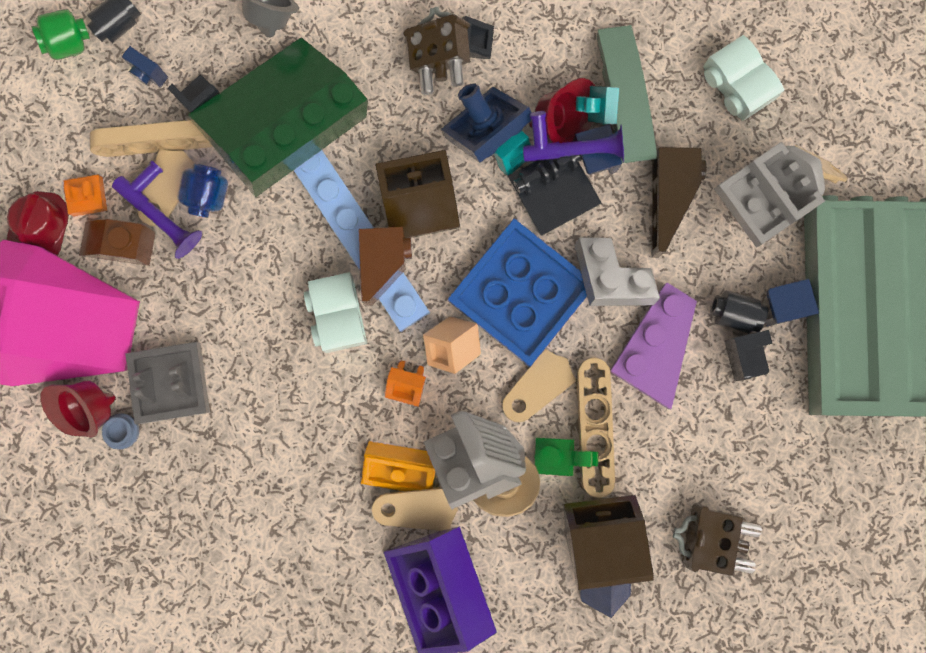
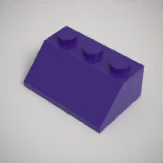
(440, 593)

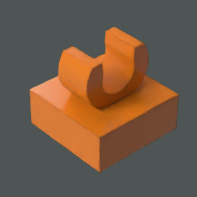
(85, 195)
(404, 385)

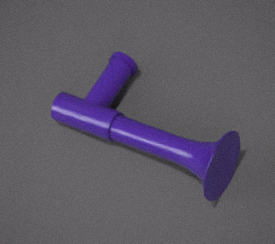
(543, 150)
(132, 192)

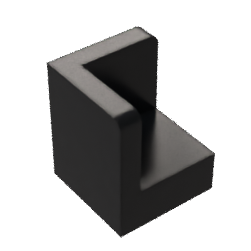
(195, 94)
(748, 355)

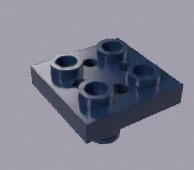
(486, 121)

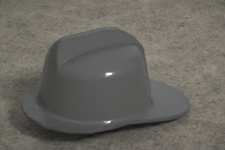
(269, 14)

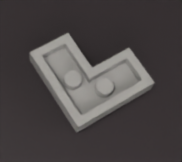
(607, 282)

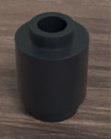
(112, 19)
(739, 312)

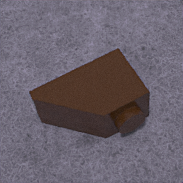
(117, 241)
(381, 260)

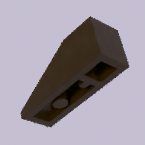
(675, 180)

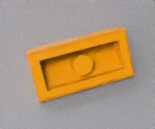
(397, 467)

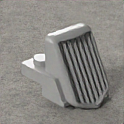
(774, 191)
(475, 459)

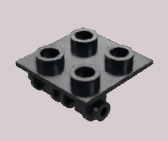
(554, 191)

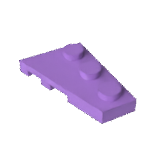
(657, 347)

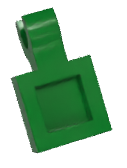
(559, 457)

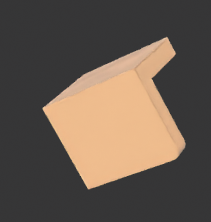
(452, 344)

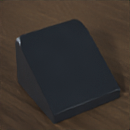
(480, 38)

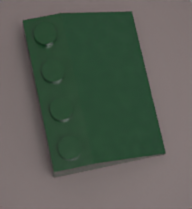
(280, 115)

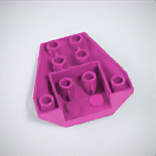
(59, 319)

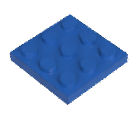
(520, 292)

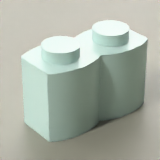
(742, 78)
(336, 313)

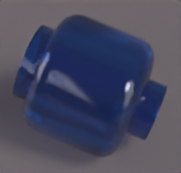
(202, 190)

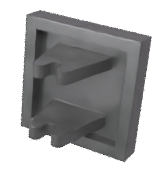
(167, 383)

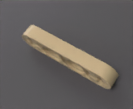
(147, 139)
(601, 426)

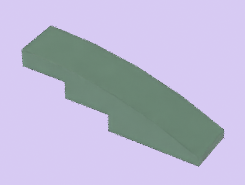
(624, 70)

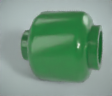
(60, 34)

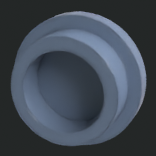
(120, 431)

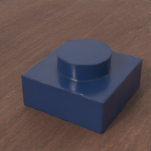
(143, 68)

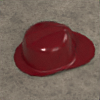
(561, 113)
(38, 220)
(77, 407)

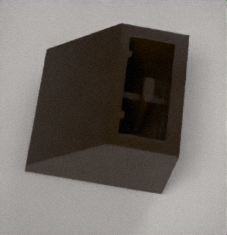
(419, 194)
(607, 542)

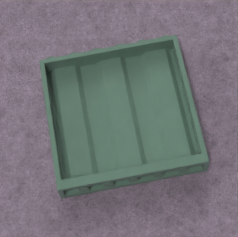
(871, 305)

